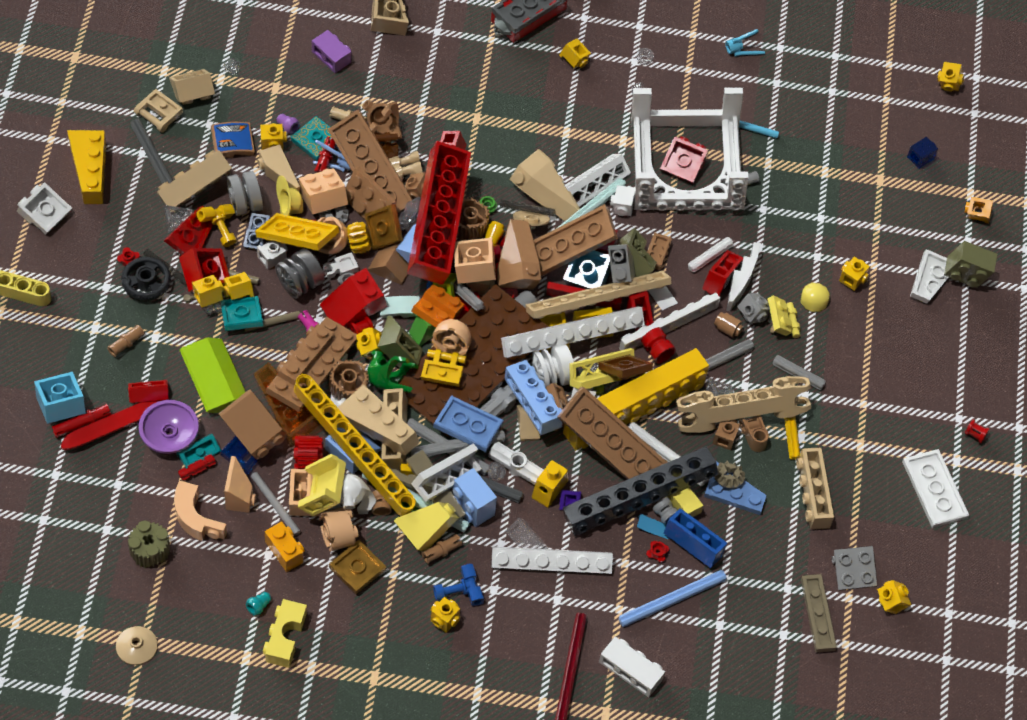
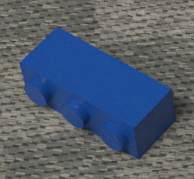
(695, 538)

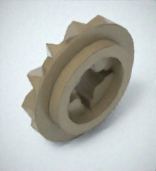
(728, 480)

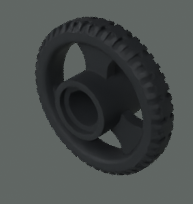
(145, 285)

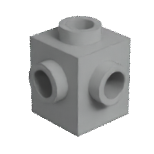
(754, 308)

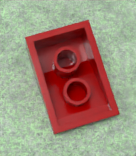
(354, 299)

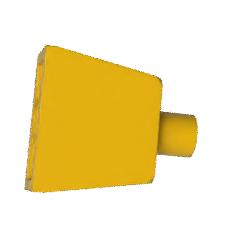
(553, 479)

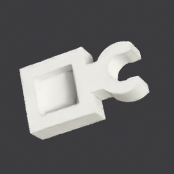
(342, 264)

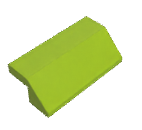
(212, 373)

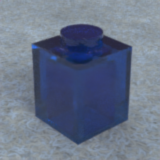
(922, 152)

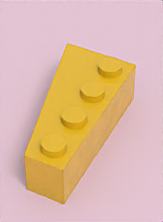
(89, 156)

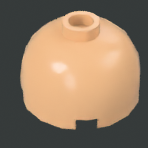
(339, 241)
(452, 337)

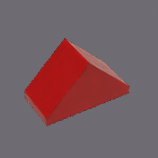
(642, 300)

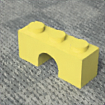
(289, 617)

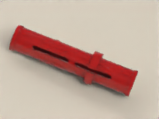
(82, 420)

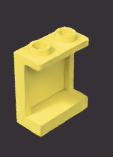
(326, 485)

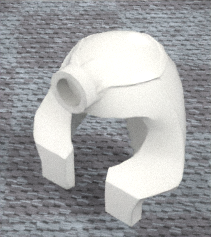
(354, 491)

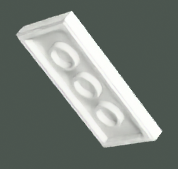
(935, 488)

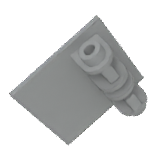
(855, 567)

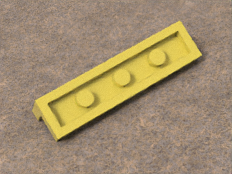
(598, 377)

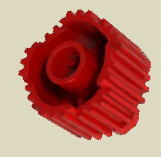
(307, 450)

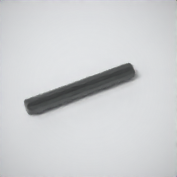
(498, 488)

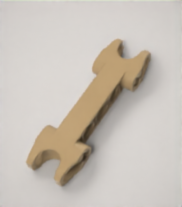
(709, 409)

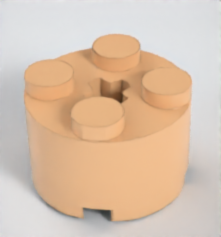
(338, 528)

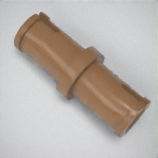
(125, 341)
(441, 548)

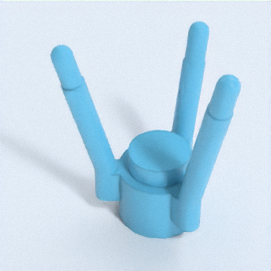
(735, 45)

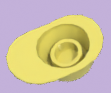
(289, 198)

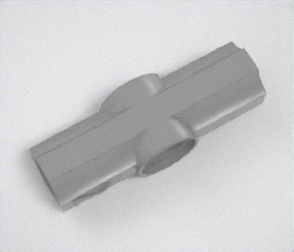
(501, 401)

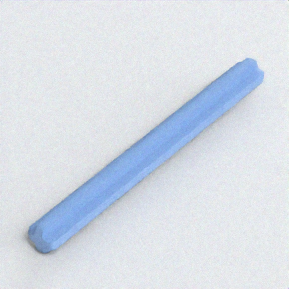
(672, 598)

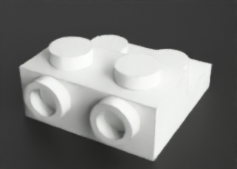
(43, 208)

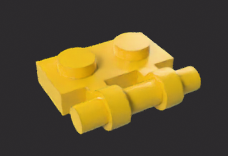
(443, 372)

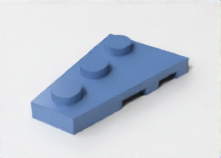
(741, 497)

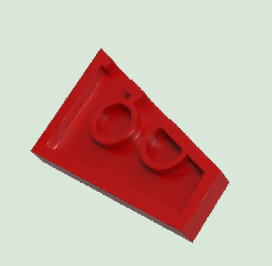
(189, 234)

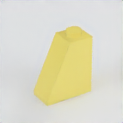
(427, 524)

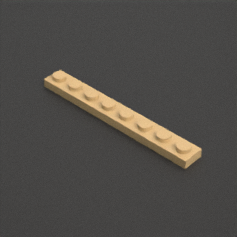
(597, 294)

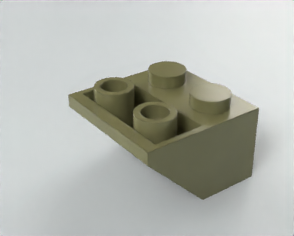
(398, 342)

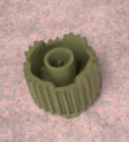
(149, 544)

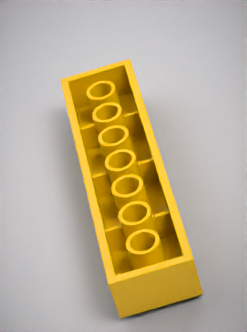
(651, 391)

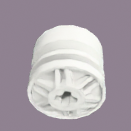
(553, 366)

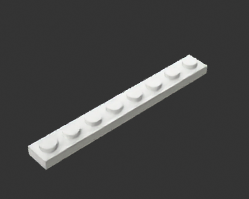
(572, 331)

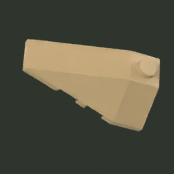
(542, 183)

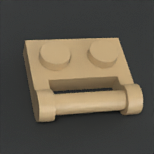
(162, 106)

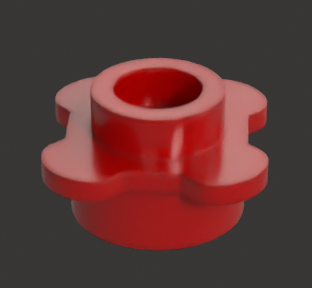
(127, 252)
(657, 545)

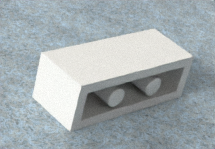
(632, 666)

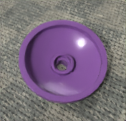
(168, 417)

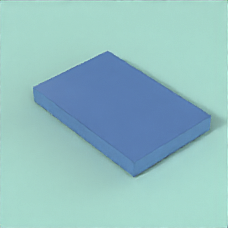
(468, 423)

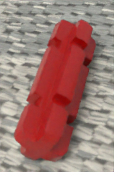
(196, 467)

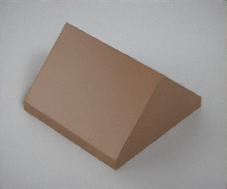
(390, 264)

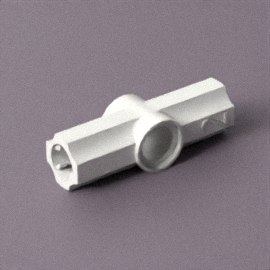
(508, 457)

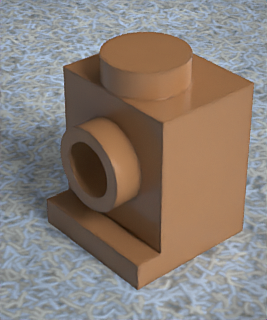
(726, 434)

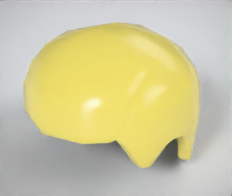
(815, 297)

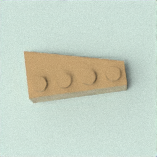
(389, 17)

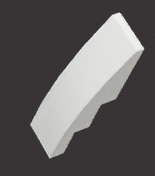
(742, 278)

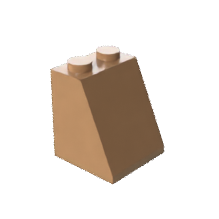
(253, 424)

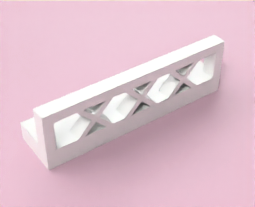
(596, 173)
(443, 467)

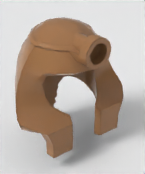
(383, 117)

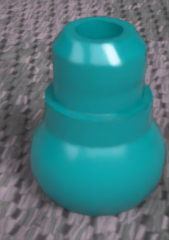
(256, 604)

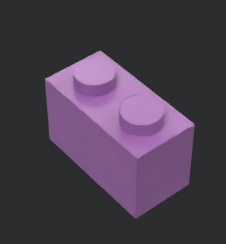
(331, 51)

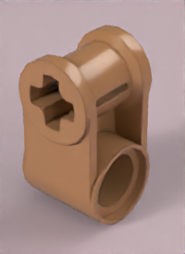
(754, 429)

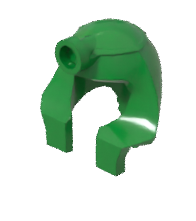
(381, 374)

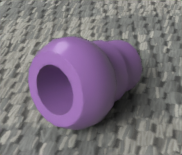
(289, 124)

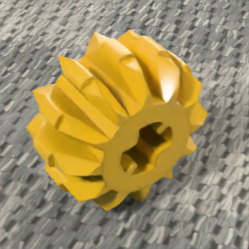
(358, 237)

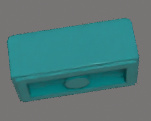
(198, 450)

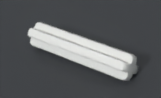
(710, 254)

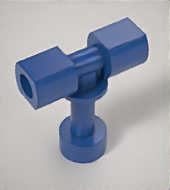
(467, 586)

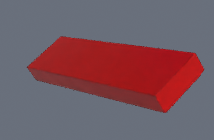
(556, 290)

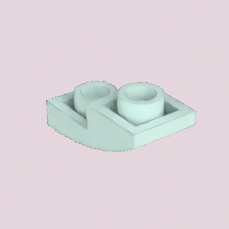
(399, 306)

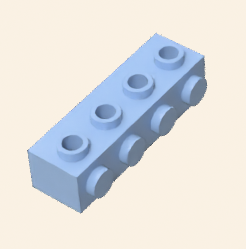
(533, 396)

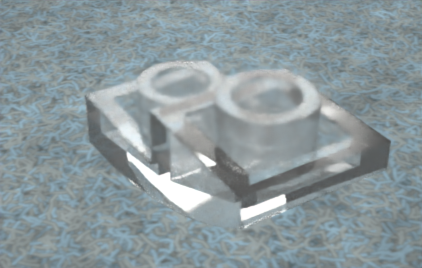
(409, 216)

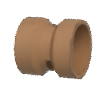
(381, 506)

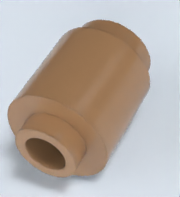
(728, 324)

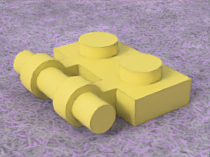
(784, 317)

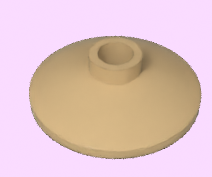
(533, 219)
(139, 653)

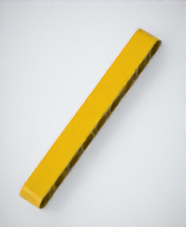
(352, 435)

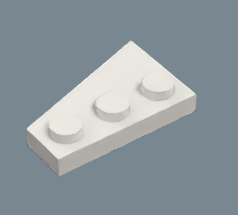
(929, 276)

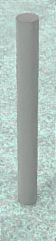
(275, 503)

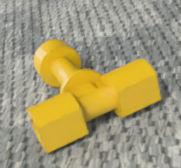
(218, 217)

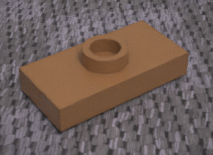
(658, 248)

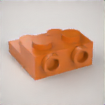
(437, 306)

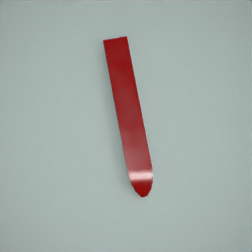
(105, 426)

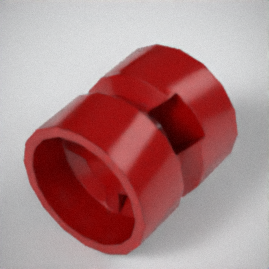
(658, 345)

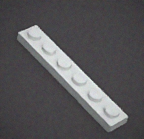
(673, 321)
(552, 560)

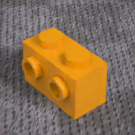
(284, 547)

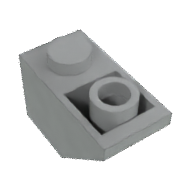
(621, 263)

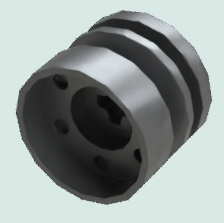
(299, 273)

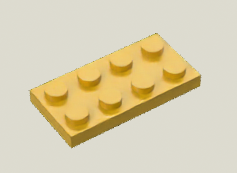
(297, 231)

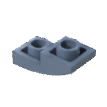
(256, 221)

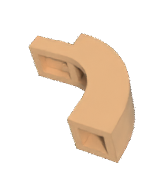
(193, 523)

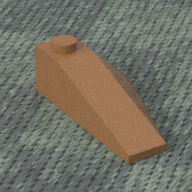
(518, 260)

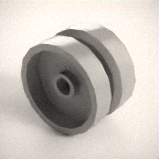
(244, 193)

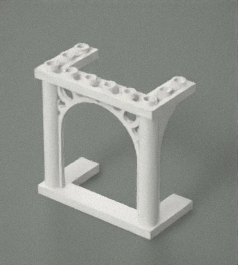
(678, 199)

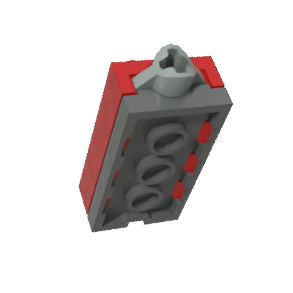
(521, 17)

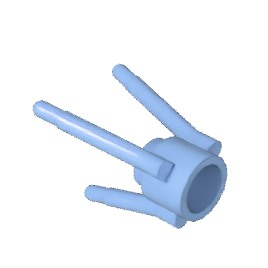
(341, 160)

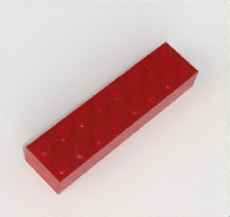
(439, 213)

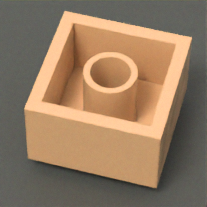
(323, 191)
(475, 260)

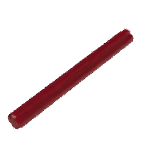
(571, 665)

